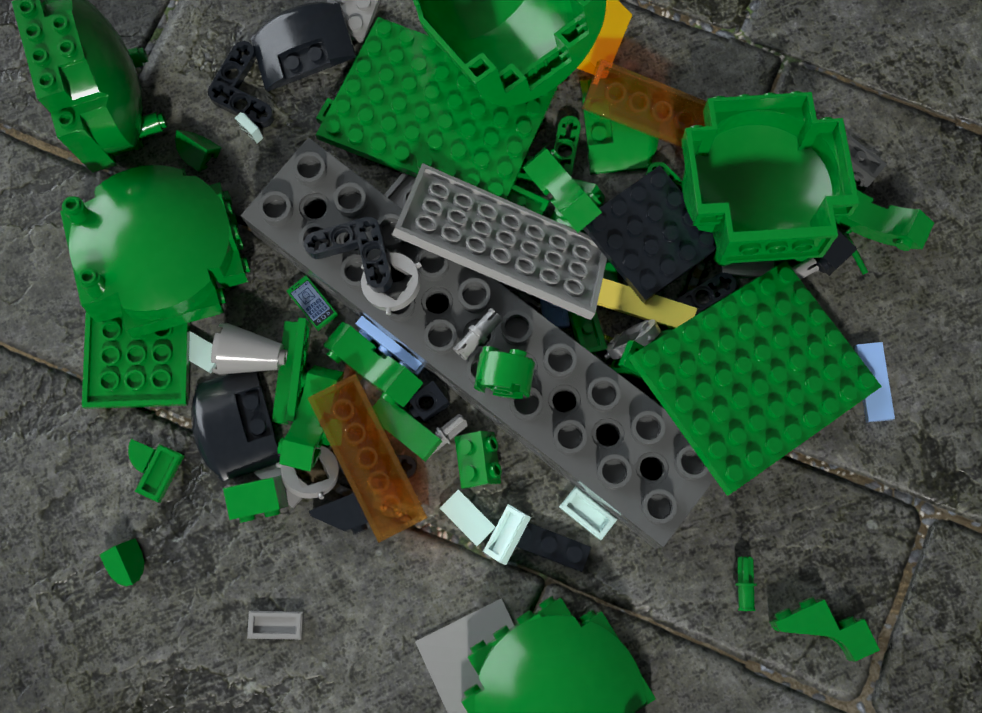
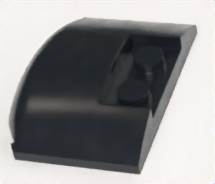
(302, 43)
(234, 425)

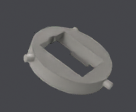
(385, 302)
(643, 332)
(317, 489)

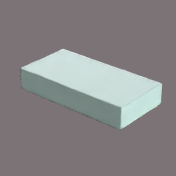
(200, 352)
(588, 513)
(467, 518)
(507, 534)

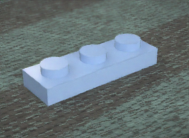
(388, 346)

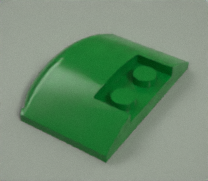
(614, 145)

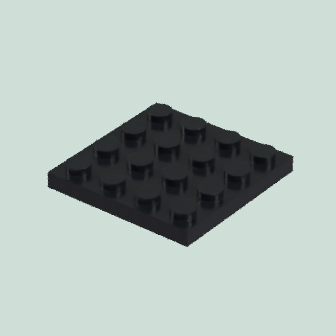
(650, 234)

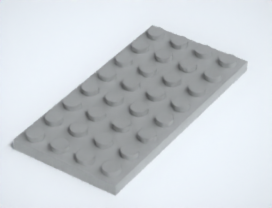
(502, 241)

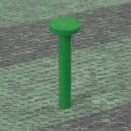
(856, 256)

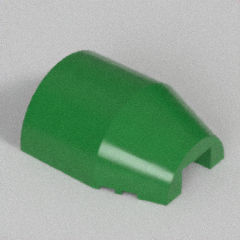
(513, 46)

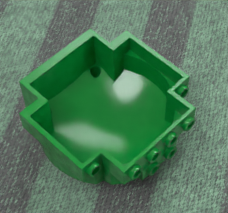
(85, 79)
(767, 177)
(154, 248)
(556, 667)

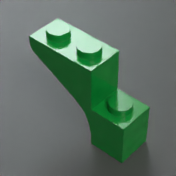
(816, 619)

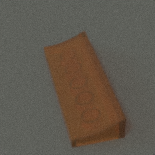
(642, 103)
(367, 458)

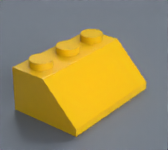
(610, 36)

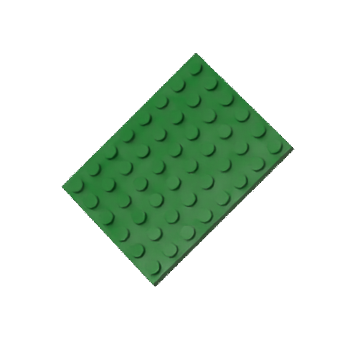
(416, 107)
(754, 376)

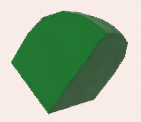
(195, 149)
(124, 562)

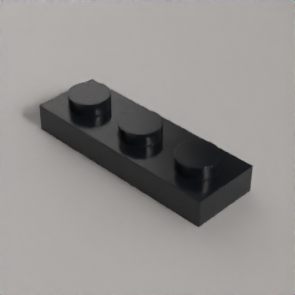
(554, 547)

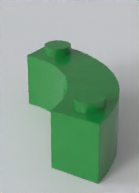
(567, 195)
(891, 226)
(379, 370)
(305, 435)

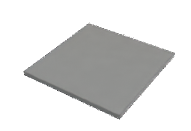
(448, 651)

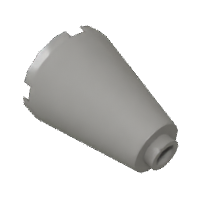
(244, 351)

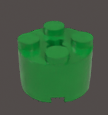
(504, 373)

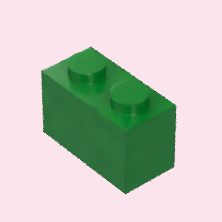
(254, 498)

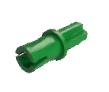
(746, 583)

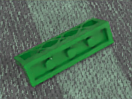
(288, 388)

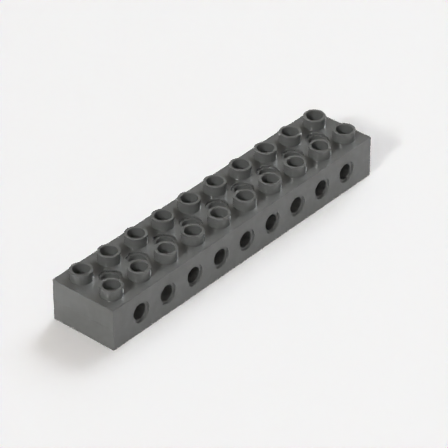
(563, 367)

